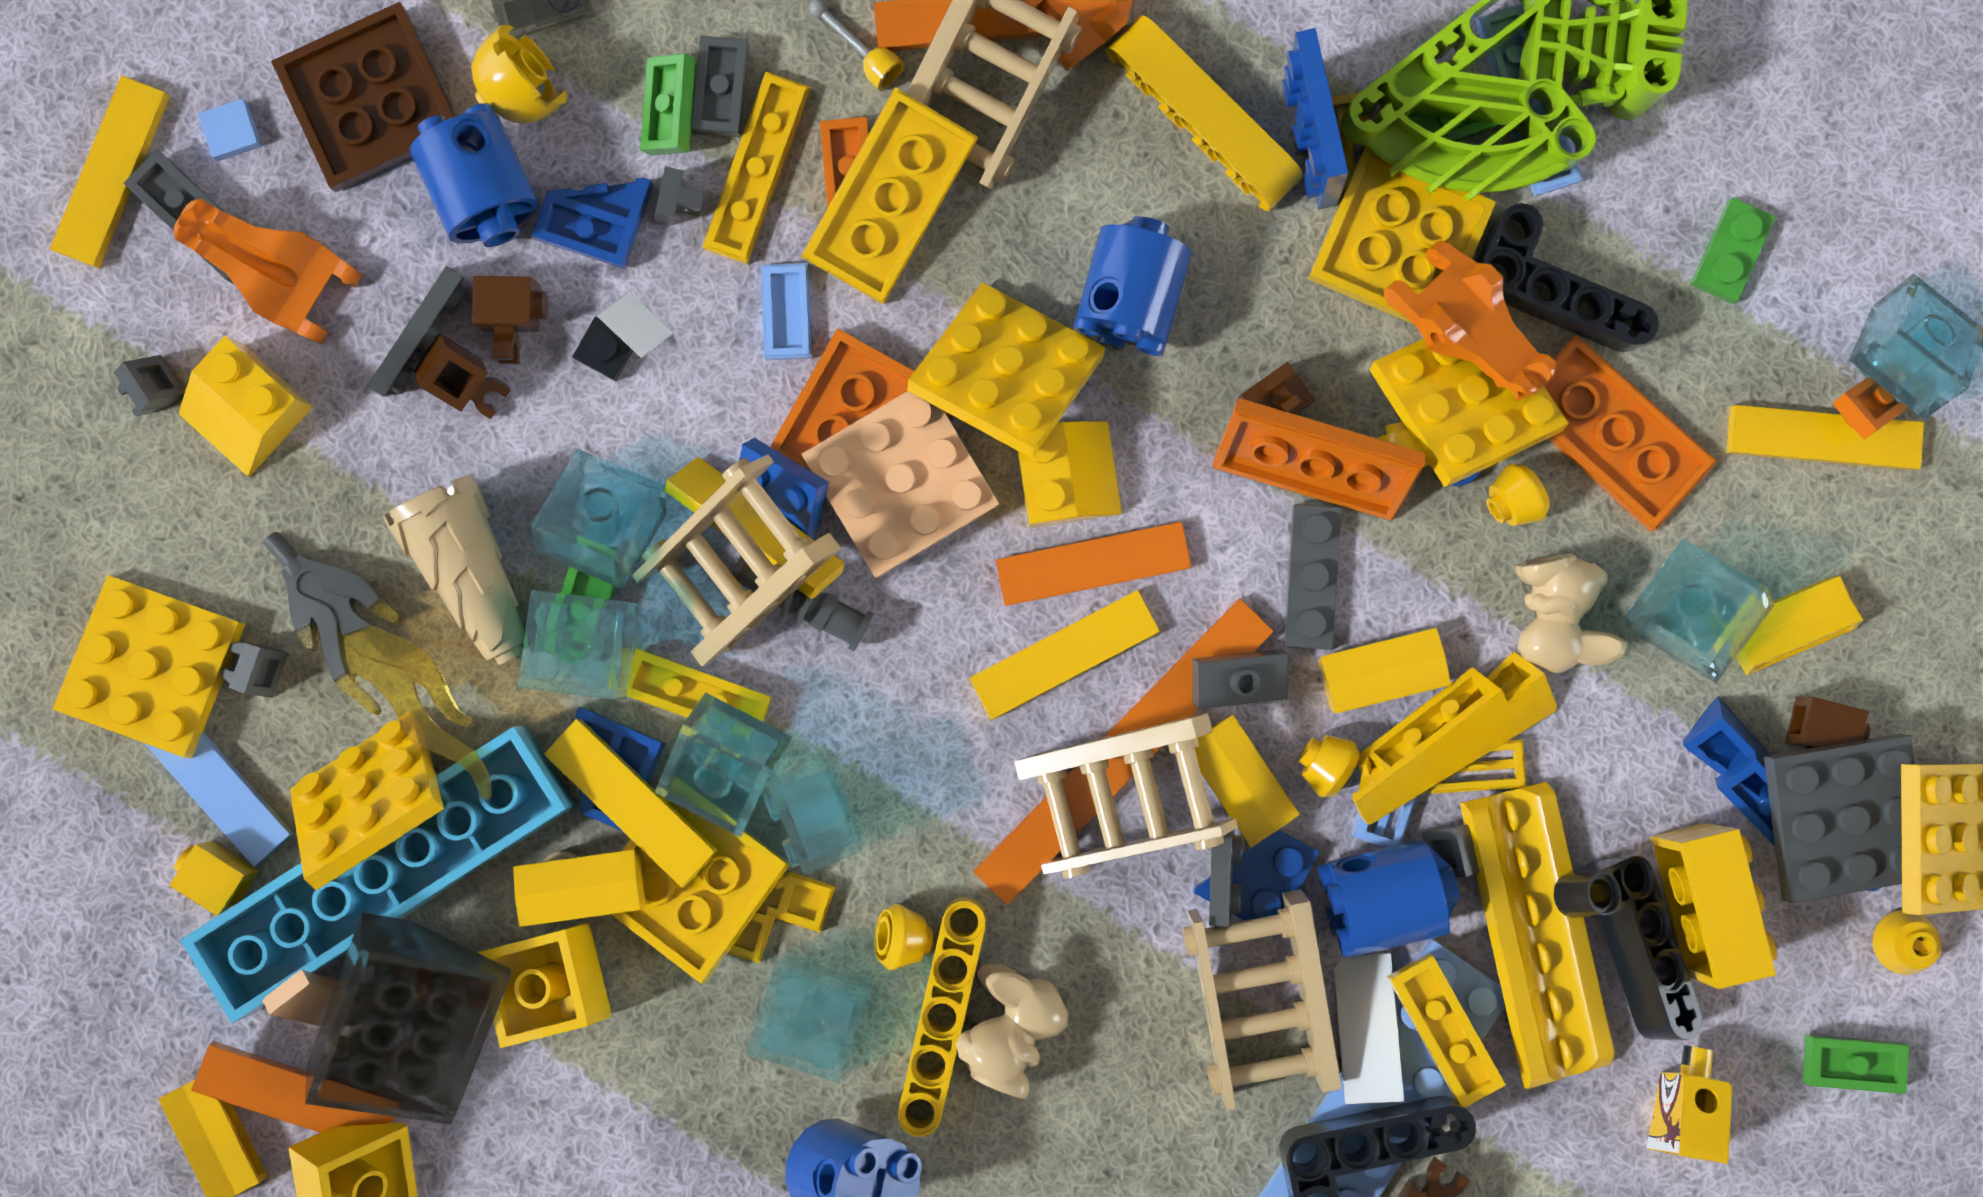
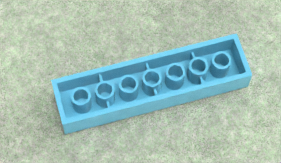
(298, 928)

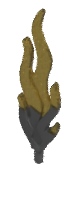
(354, 647)

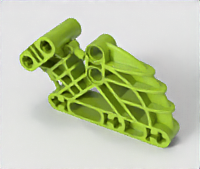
(1622, 52)

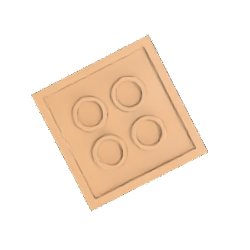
(900, 481)

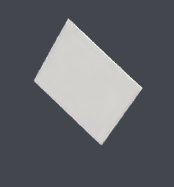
(635, 324)

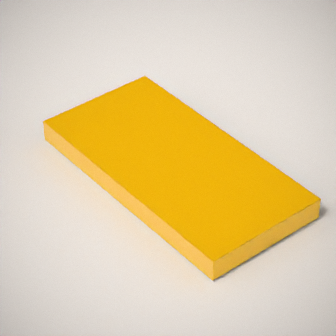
(889, 196)

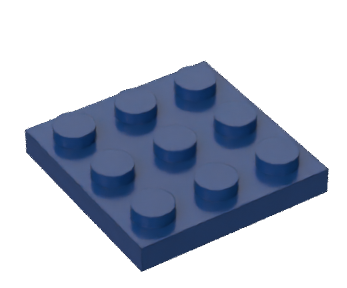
(1315, 120)

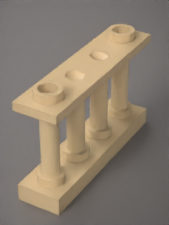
(959, 35)
(773, 581)
(1136, 749)
(1309, 1014)

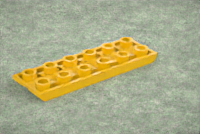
(1537, 950)

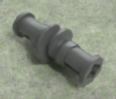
(821, 612)

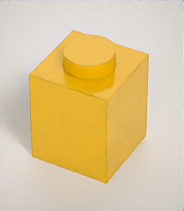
(212, 876)

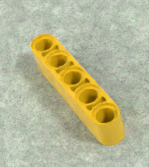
(1206, 111)
(936, 1038)

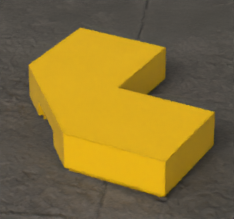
(793, 900)

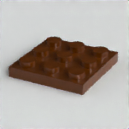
(363, 94)

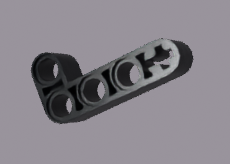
(1564, 287)
(1640, 942)
(1377, 1149)

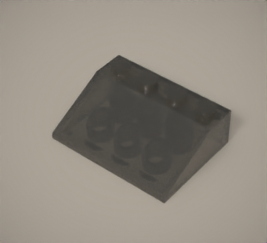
(404, 1023)

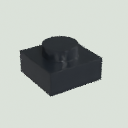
(603, 350)

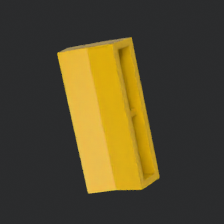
(1800, 623)
(1384, 671)
(1243, 781)
(578, 887)
(213, 1142)

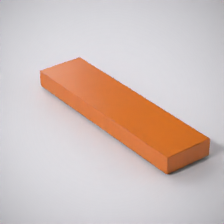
(915, 22)
(1093, 564)
(269, 1090)

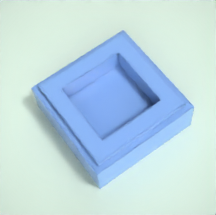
(229, 130)

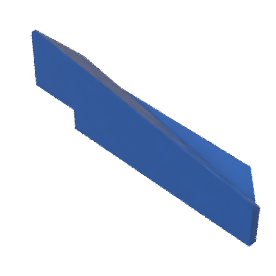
(1738, 756)

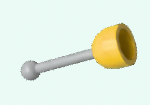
(876, 62)

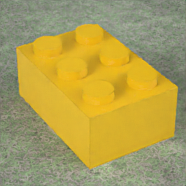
(1715, 904)

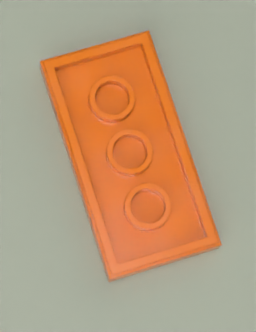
(1622, 437)
(1317, 459)

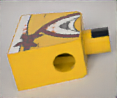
(1692, 1110)

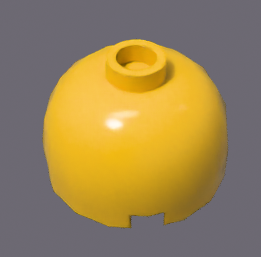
(508, 77)

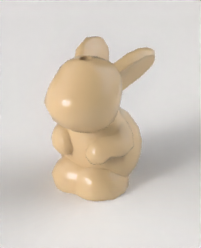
(1561, 595)
(1004, 1045)

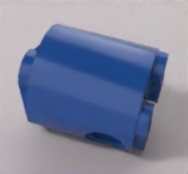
(473, 176)
(1133, 286)
(1389, 897)
(850, 1161)

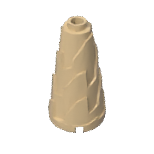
(461, 560)

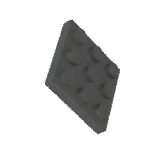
(1838, 816)

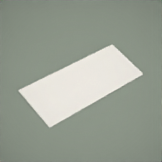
(1368, 1030)

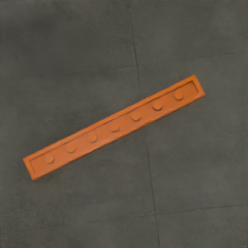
(1034, 839)

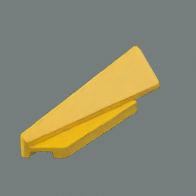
(1450, 734)

